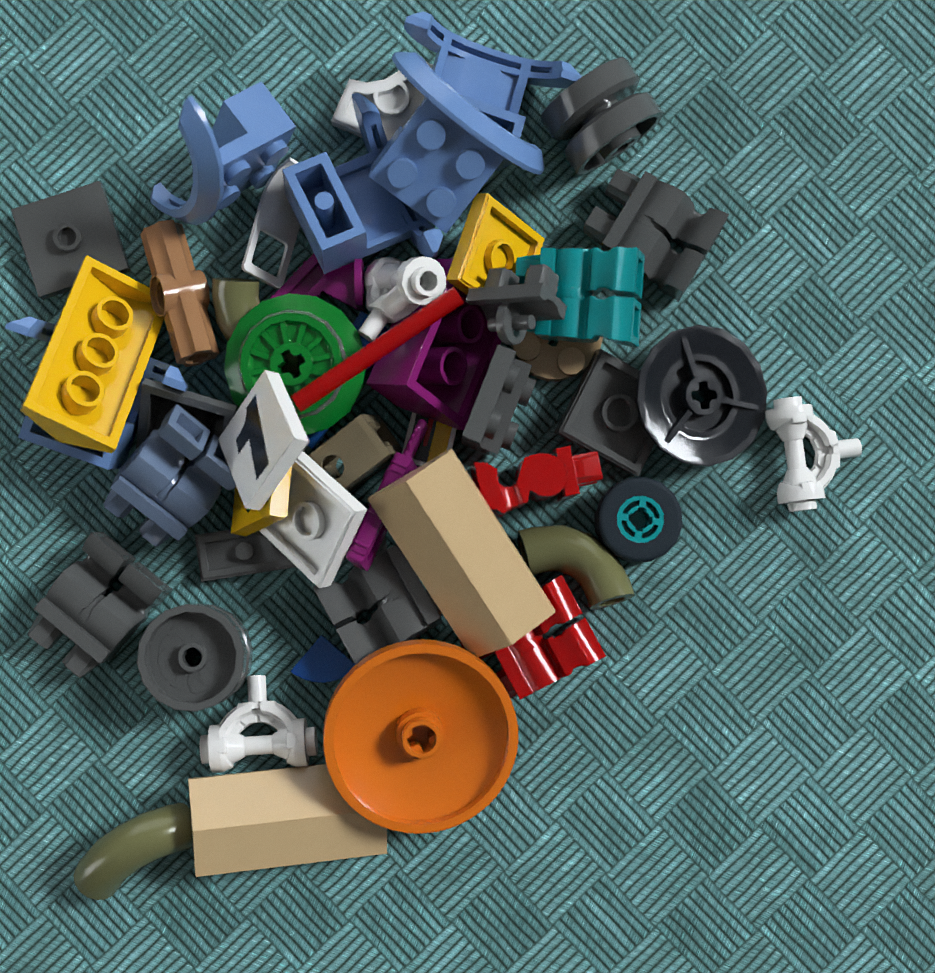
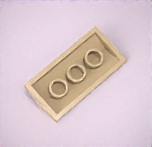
(462, 555)
(275, 821)

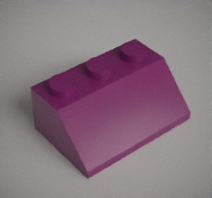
(441, 366)

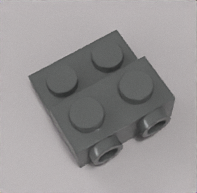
(500, 392)

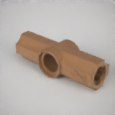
(179, 293)

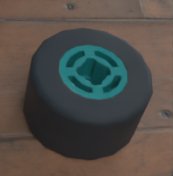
(622, 523)

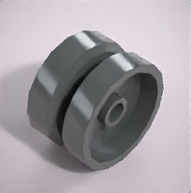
(601, 115)
(172, 639)

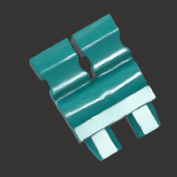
(583, 276)

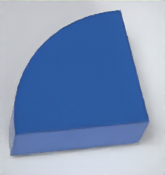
(323, 663)

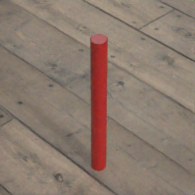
(377, 349)

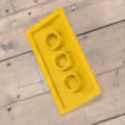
(94, 359)

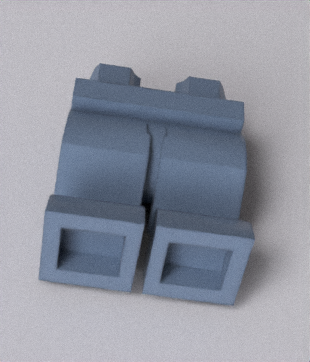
(158, 486)

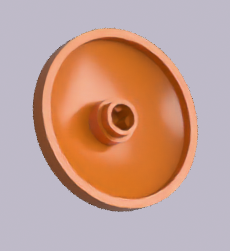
(420, 736)

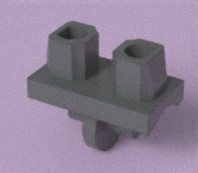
(514, 307)

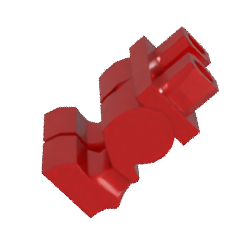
(538, 479)
(540, 661)

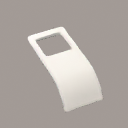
(278, 221)

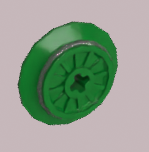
(307, 330)

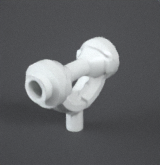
(398, 289)
(792, 423)
(226, 745)

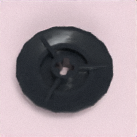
(733, 389)

